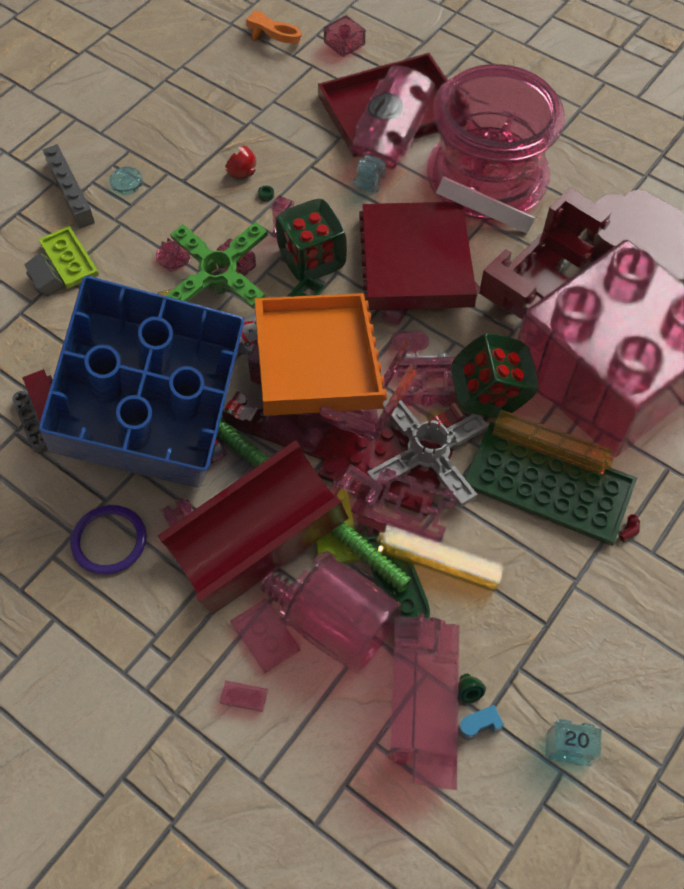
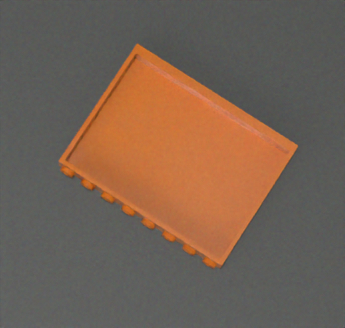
(317, 354)

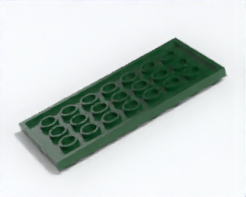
(551, 487)

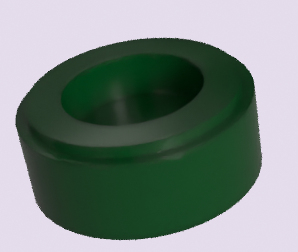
(266, 193)

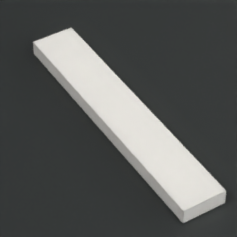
(485, 205)

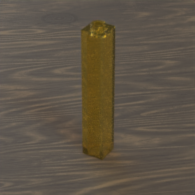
(552, 442)
(440, 558)

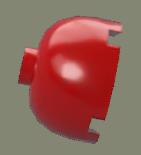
(241, 164)

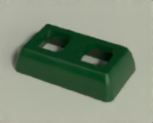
(306, 283)

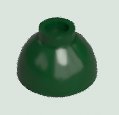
(470, 689)

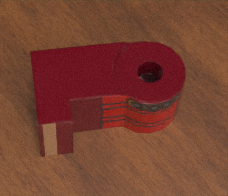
(241, 415)
(449, 417)

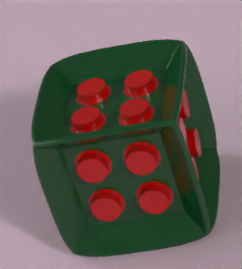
(311, 239)
(494, 375)

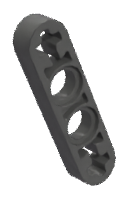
(30, 421)

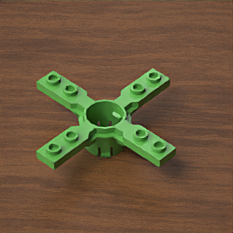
(207, 263)

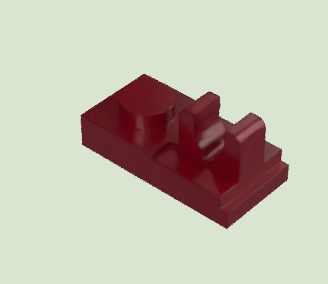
(371, 525)

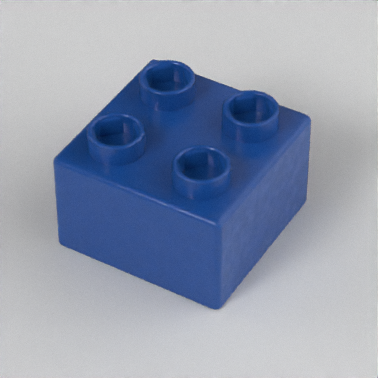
(141, 382)

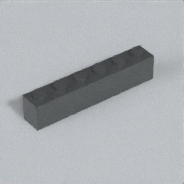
(68, 186)

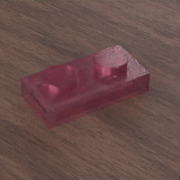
(244, 696)

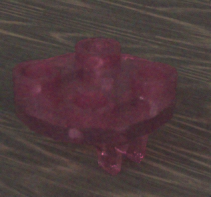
(178, 258)

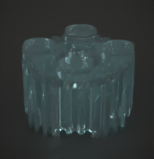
(370, 173)

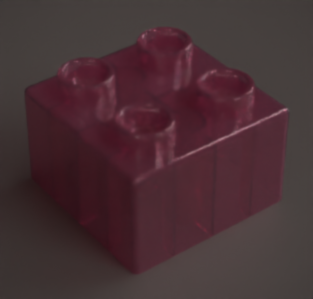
(611, 346)

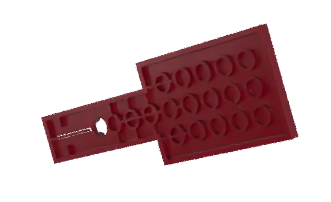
(343, 448)

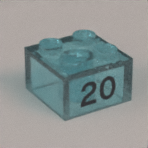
(573, 743)

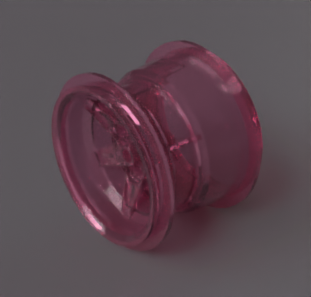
(496, 134)

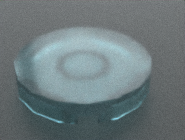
(126, 180)

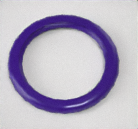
(114, 568)

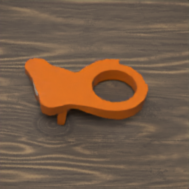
(261, 23)

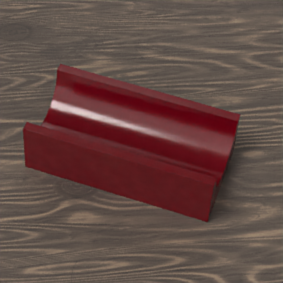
(253, 527)

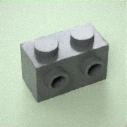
(43, 274)

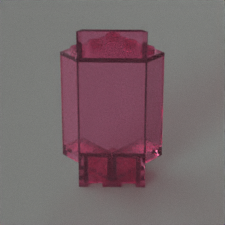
(426, 699)

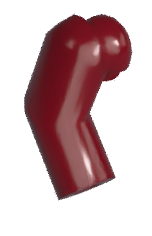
(632, 528)

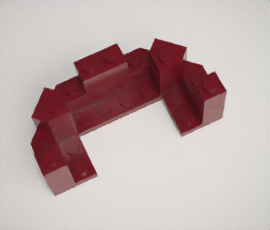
(537, 268)

